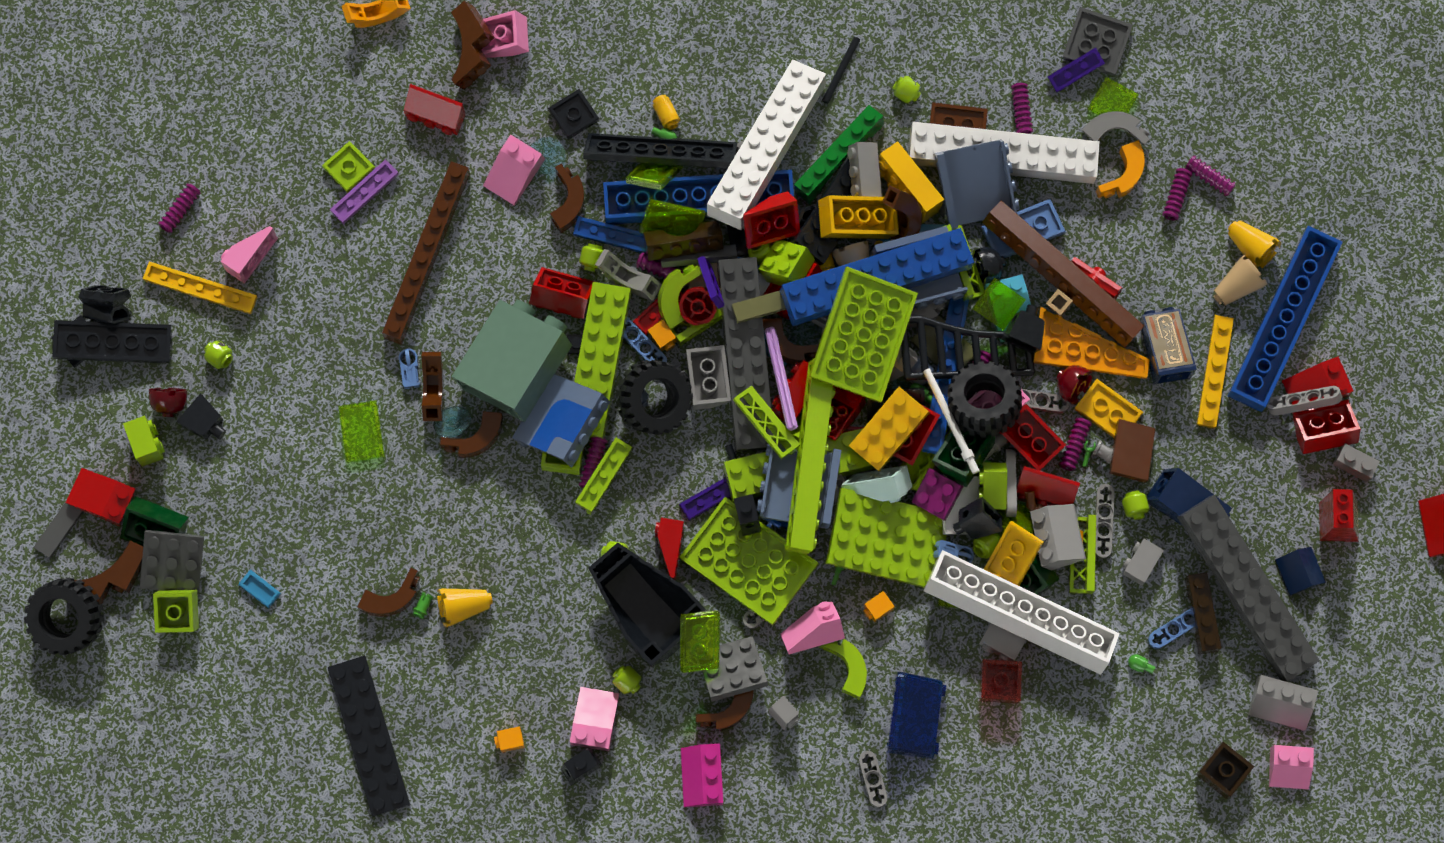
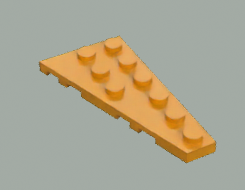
(1072, 344)

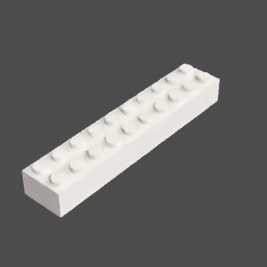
(766, 144)
(1029, 153)
(1021, 612)

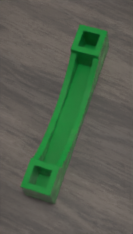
(815, 178)

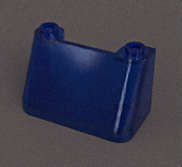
(915, 716)

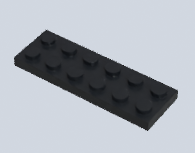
(810, 231)
(111, 341)

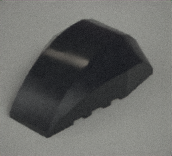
(643, 602)

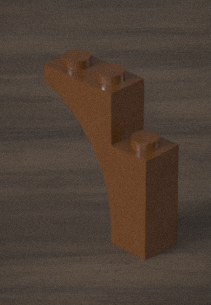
(474, 37)
(120, 575)

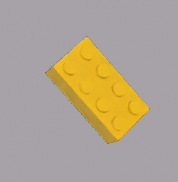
(903, 173)
(856, 217)
(889, 429)

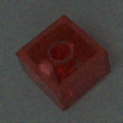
(1000, 681)

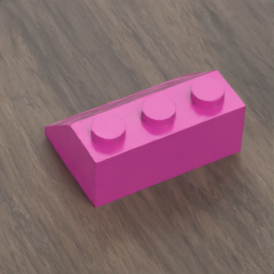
(702, 775)

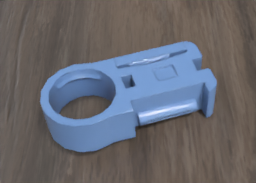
(409, 372)
(953, 549)

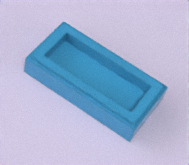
(259, 589)

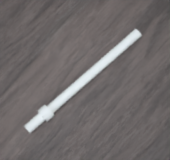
(967, 454)

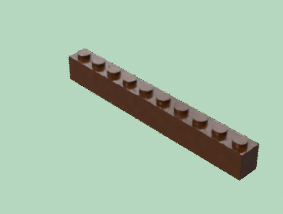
(426, 253)
(1062, 273)

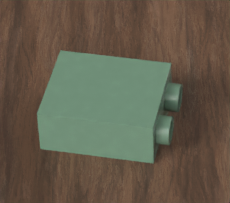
(513, 358)

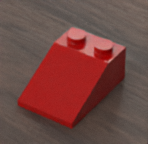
(771, 220)
(1319, 376)
(100, 496)
(669, 540)

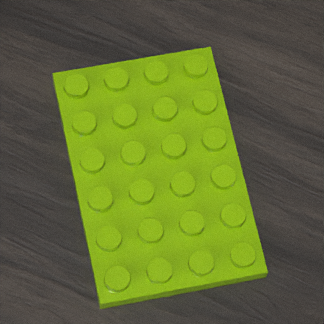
(863, 334)
(884, 538)
(748, 567)

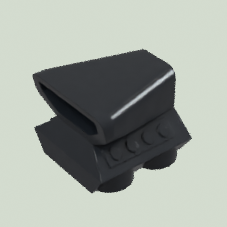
(105, 303)

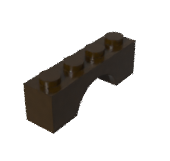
(663, 245)
(1205, 620)

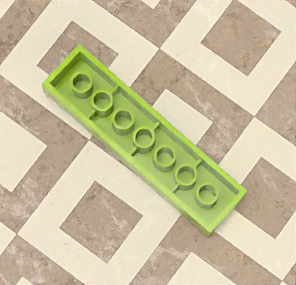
(602, 343)
(745, 473)

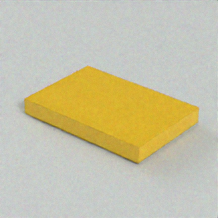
(1106, 407)
(1014, 554)

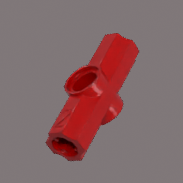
(1099, 277)

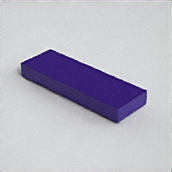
(1076, 70)
(711, 282)
(705, 499)

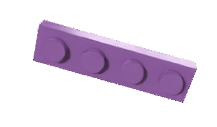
(364, 191)

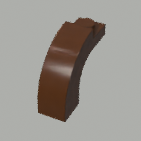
(907, 210)
(567, 214)
(790, 352)
(432, 386)
(478, 443)
(393, 604)
(729, 717)

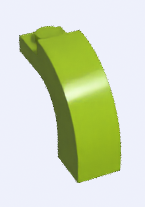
(669, 294)
(855, 664)

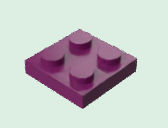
(937, 494)

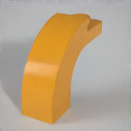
(375, 12)
(1133, 160)

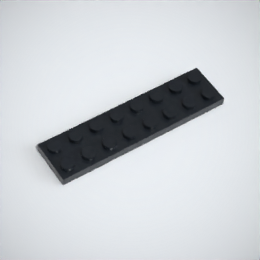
(659, 150)
(369, 736)

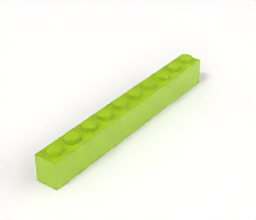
(809, 465)

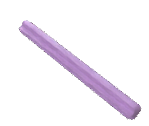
(781, 379)

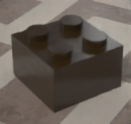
(1224, 770)

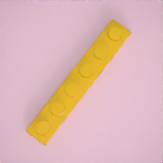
(200, 287)
(1215, 371)

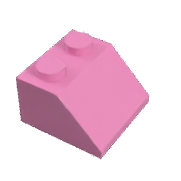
(1290, 766)

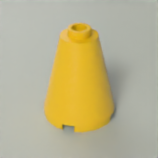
(1253, 243)
(462, 604)

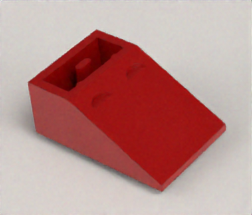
(845, 410)

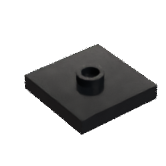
(573, 114)

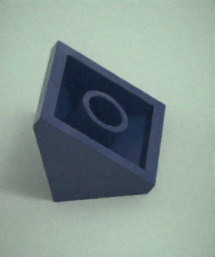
(1300, 570)

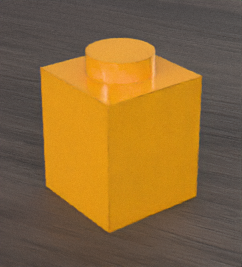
(662, 336)
(878, 607)
(509, 739)

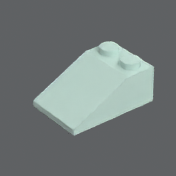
(881, 485)

